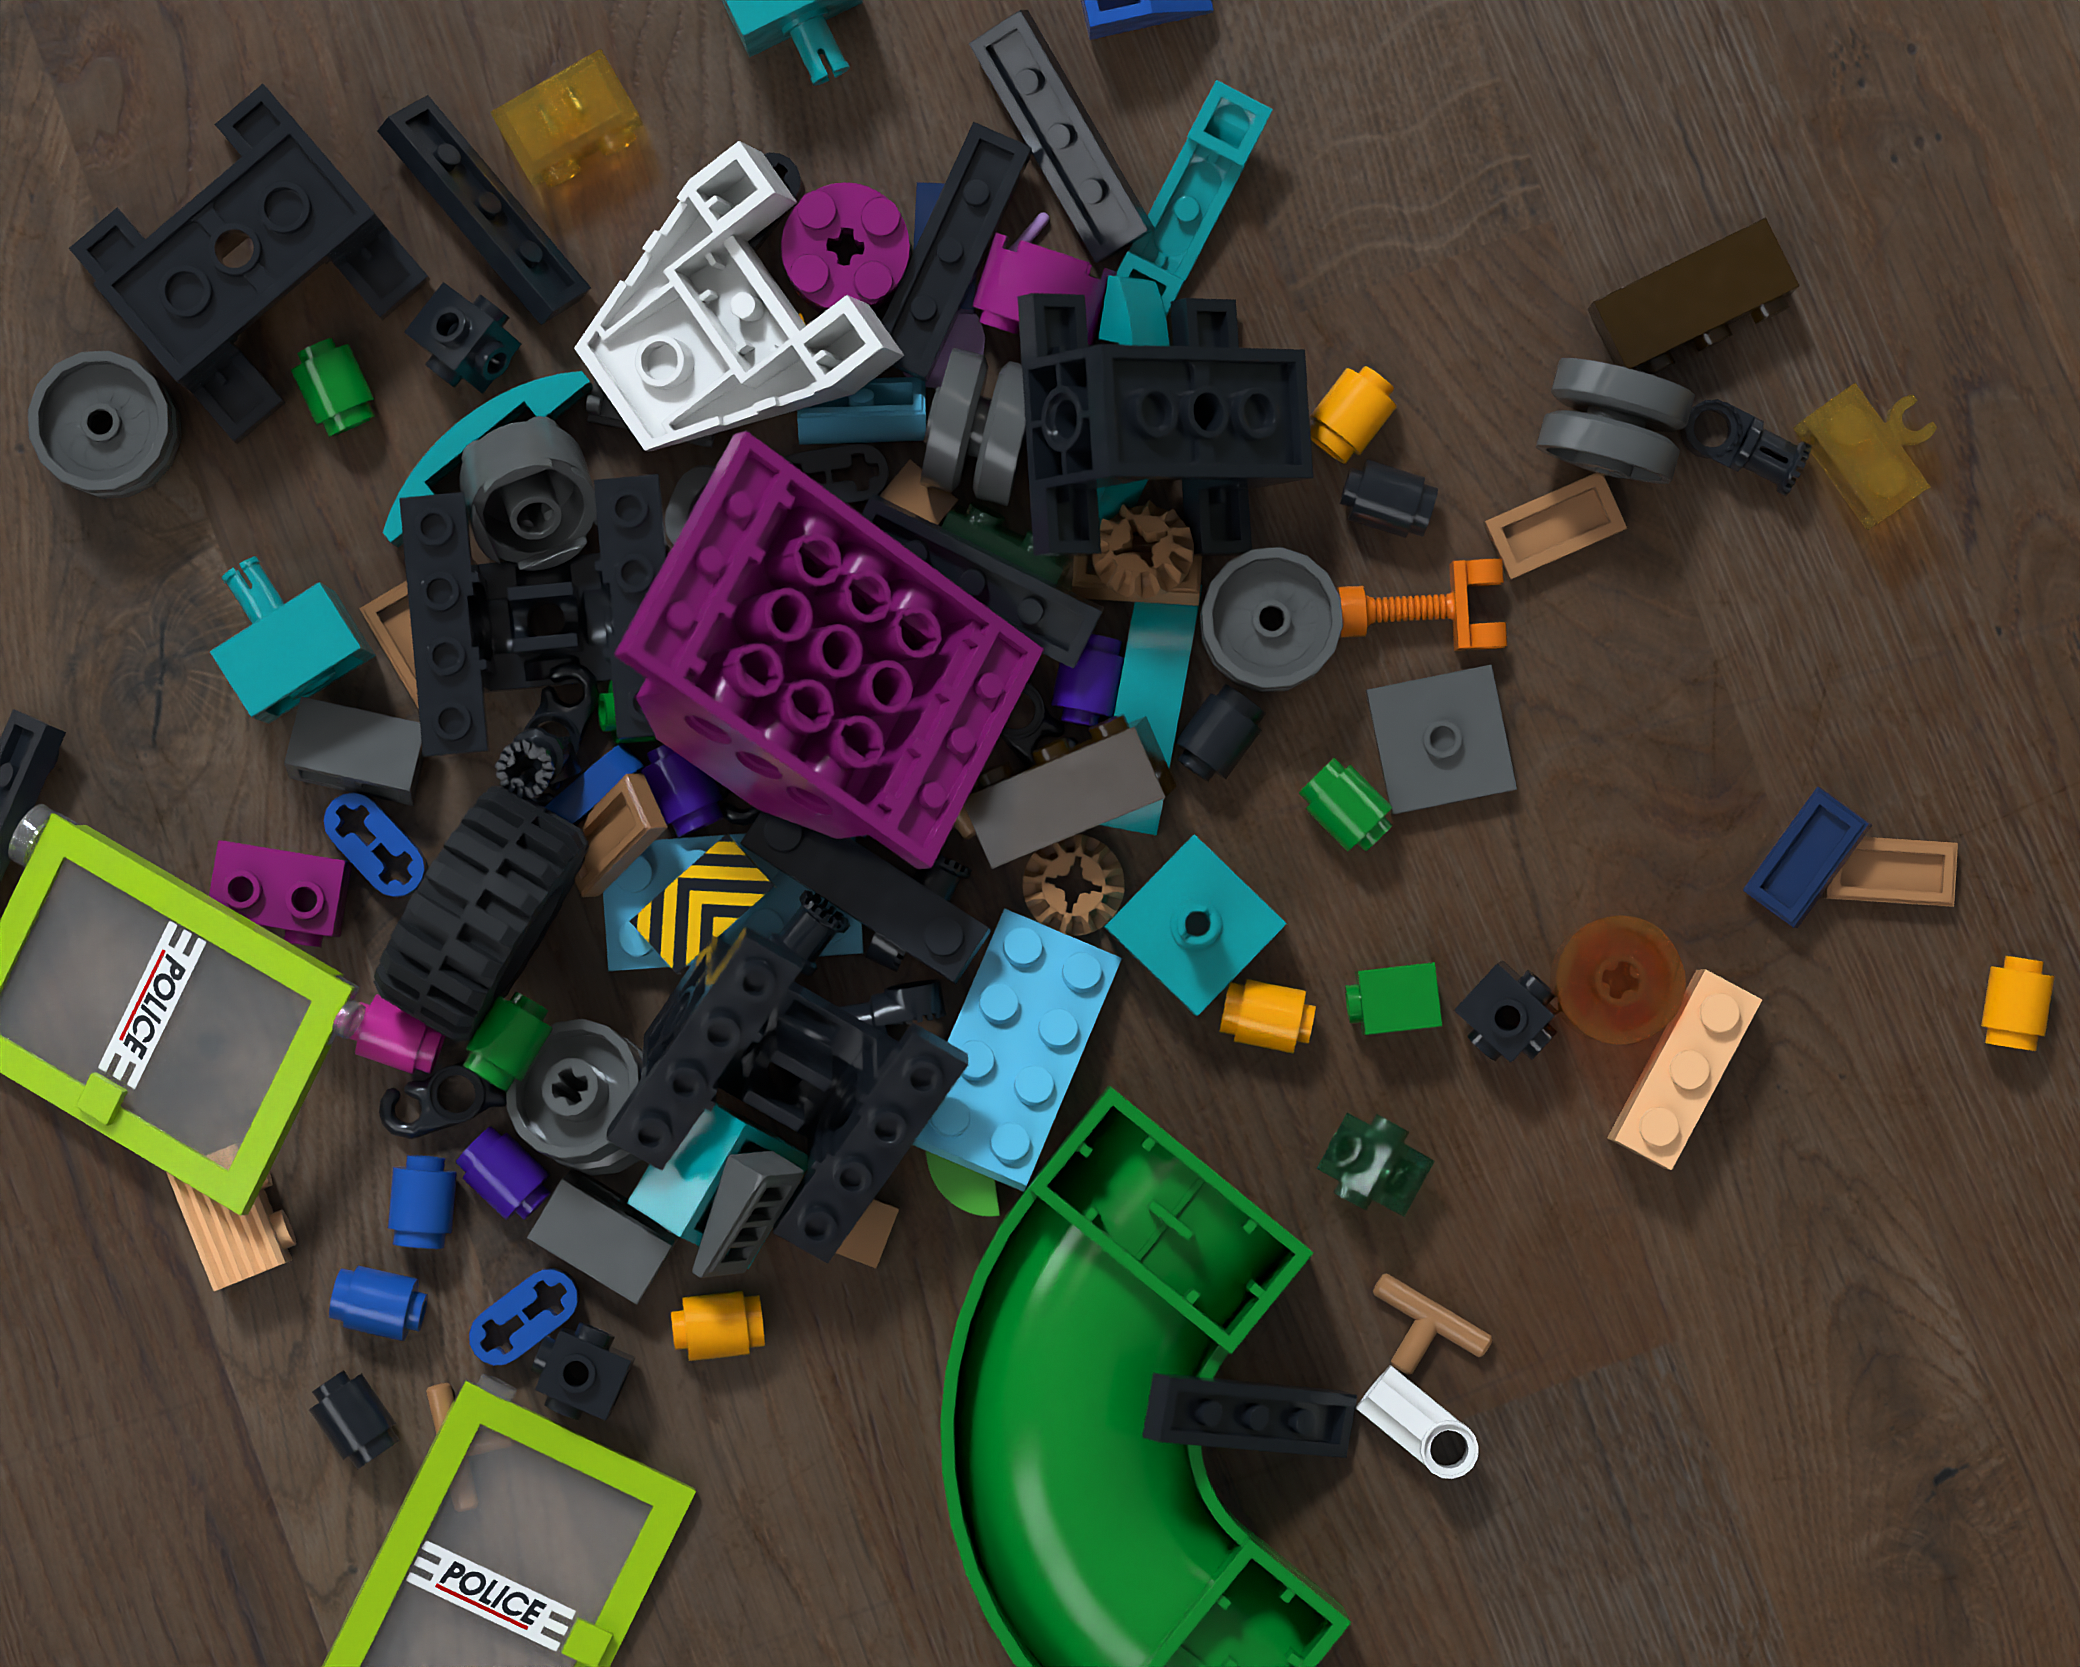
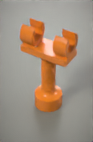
(1361, 610)

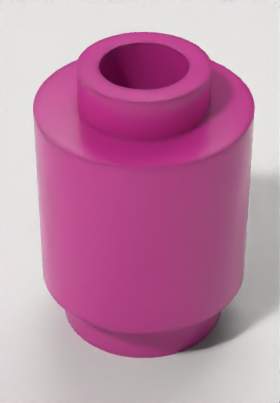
(397, 1038)

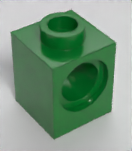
(1394, 999)

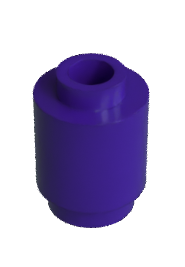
(1092, 685)
(682, 791)
(504, 1174)

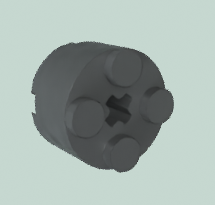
(528, 494)

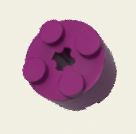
(821, 223)
(1035, 271)

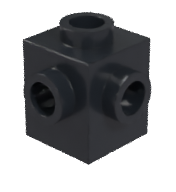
(463, 338)
(1485, 1008)
(606, 1368)

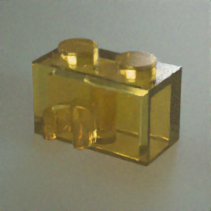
(568, 120)
(1865, 453)

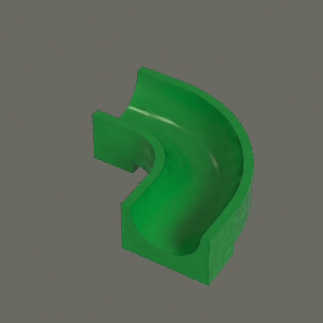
(1060, 1509)

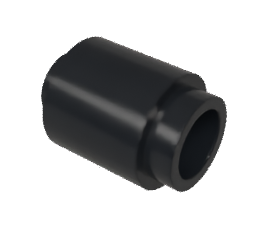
(1388, 499)
(1219, 733)
(353, 1418)

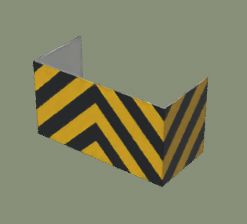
(702, 903)

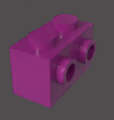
(283, 890)

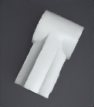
(1415, 1420)

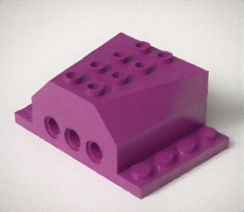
(821, 661)

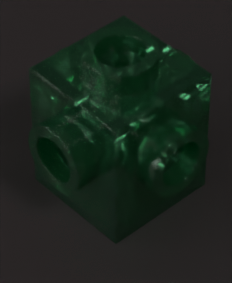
(1363, 1158)

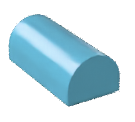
(876, 413)

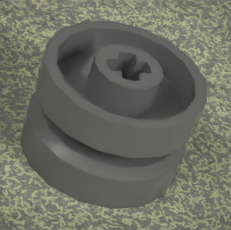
(86, 392)
(1615, 420)
(977, 426)
(1309, 619)
(575, 1094)

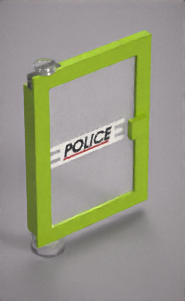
(159, 1009)
(512, 1547)

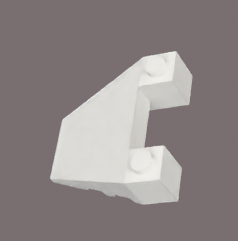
(705, 330)

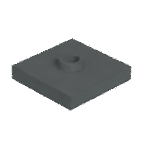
(1441, 739)

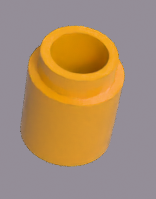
(1351, 413)
(2017, 1003)
(1267, 1015)
(718, 1325)

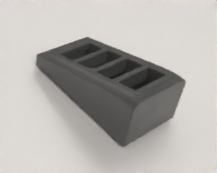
(744, 1211)

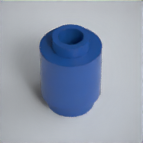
(422, 1202)
(378, 1302)

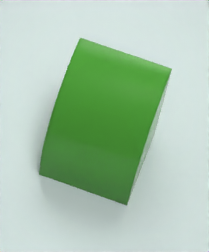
(964, 1187)

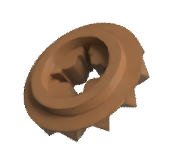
(1128, 573)
(1091, 909)

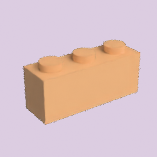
(1684, 1069)

